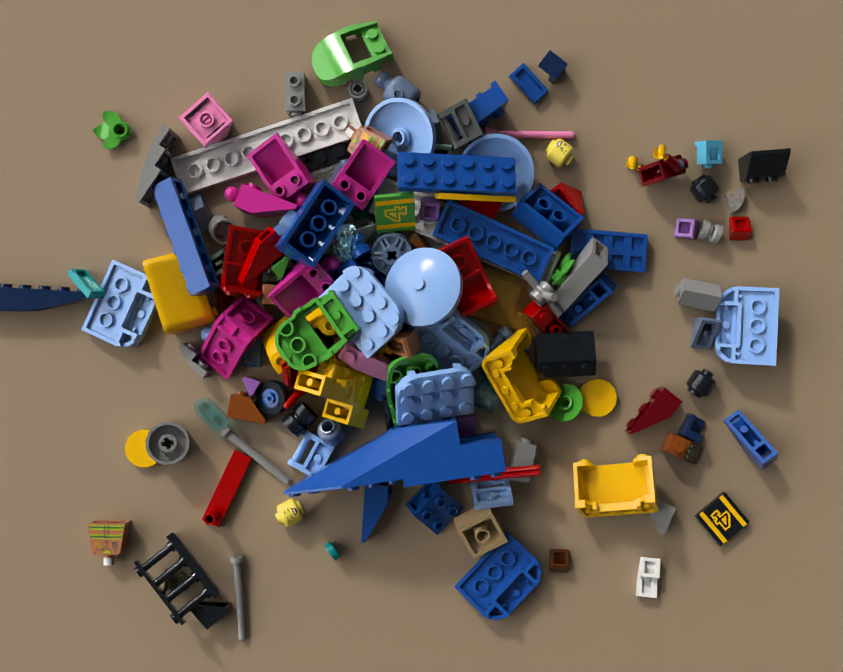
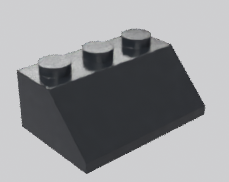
(565, 354)

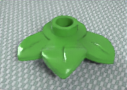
(110, 130)
(560, 274)

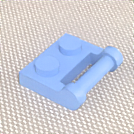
(317, 457)
(491, 496)

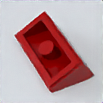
(486, 208)

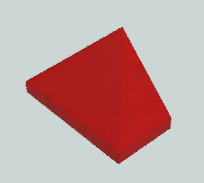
(570, 196)

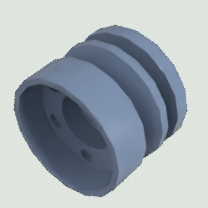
(389, 242)

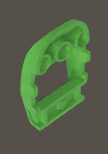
(333, 62)
(299, 341)
(398, 369)

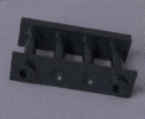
(185, 560)

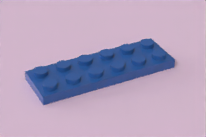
(456, 174)
(494, 240)

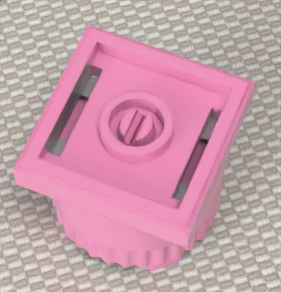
(208, 121)

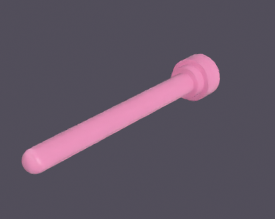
(533, 134)

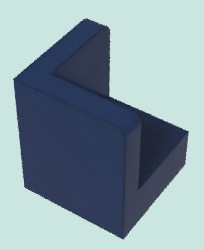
(552, 66)
(692, 427)

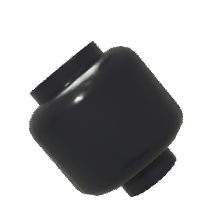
(704, 188)
(701, 383)

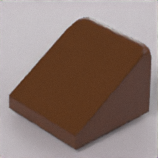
(558, 560)

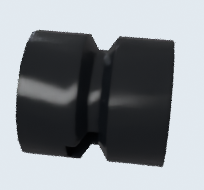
(297, 421)

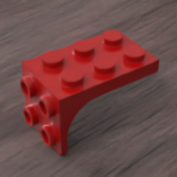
(236, 251)
(476, 287)

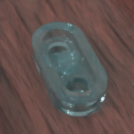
(345, 242)
(211, 414)

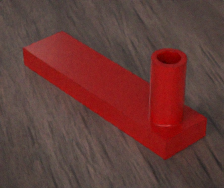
(226, 488)

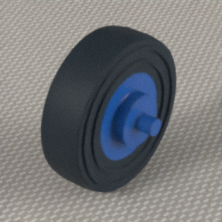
(271, 397)

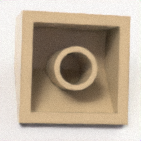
(480, 531)

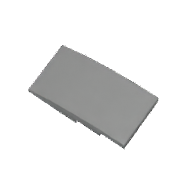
(155, 165)

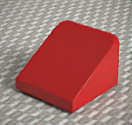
(739, 228)

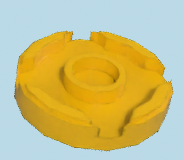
(598, 397)
(136, 449)

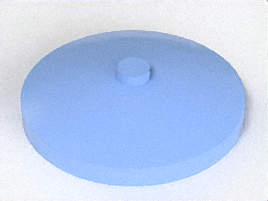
(408, 126)
(506, 146)
(426, 286)

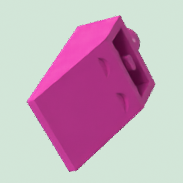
(278, 168)
(363, 173)
(257, 203)
(301, 287)

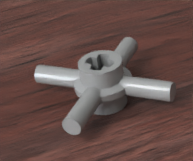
(542, 293)

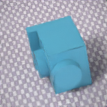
(709, 153)

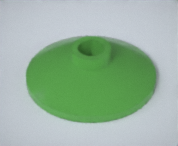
(571, 394)

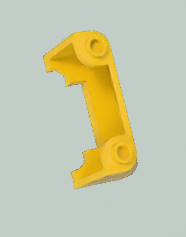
(175, 305)
(316, 319)
(517, 382)
(615, 488)

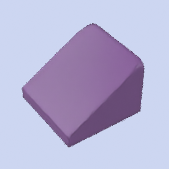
(430, 208)
(686, 228)
(466, 425)

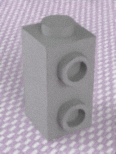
(295, 93)
(698, 294)
(524, 455)

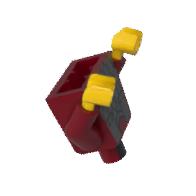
(660, 170)

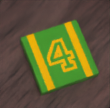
(394, 212)

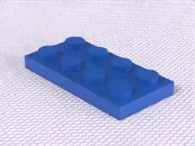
(625, 250)

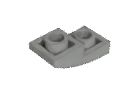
(190, 355)

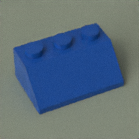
(547, 216)

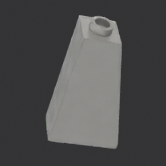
(582, 272)

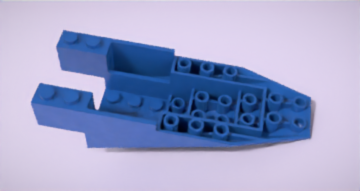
(410, 452)

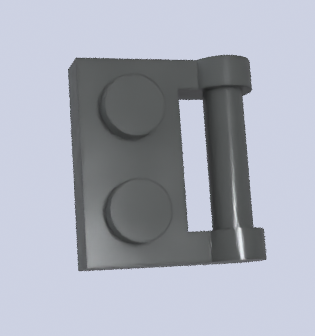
(466, 122)

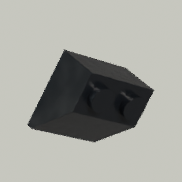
(763, 165)

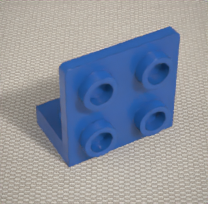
(434, 507)

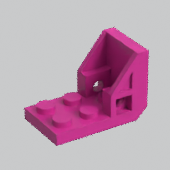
(234, 335)

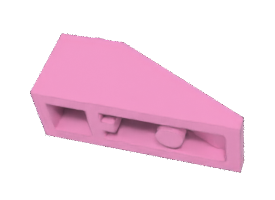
(375, 366)

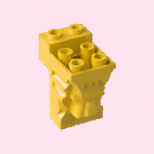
(344, 389)

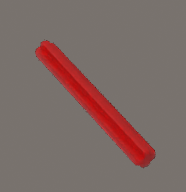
(511, 472)

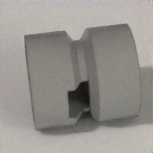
(219, 227)

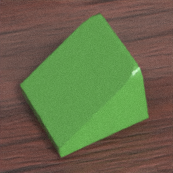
(279, 267)

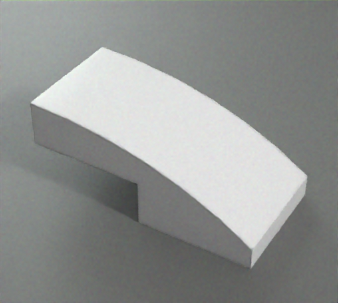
(648, 577)

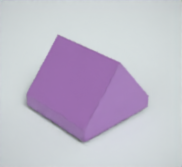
(252, 384)

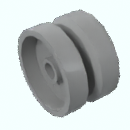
(167, 454)

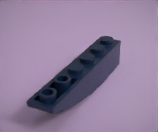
(38, 299)

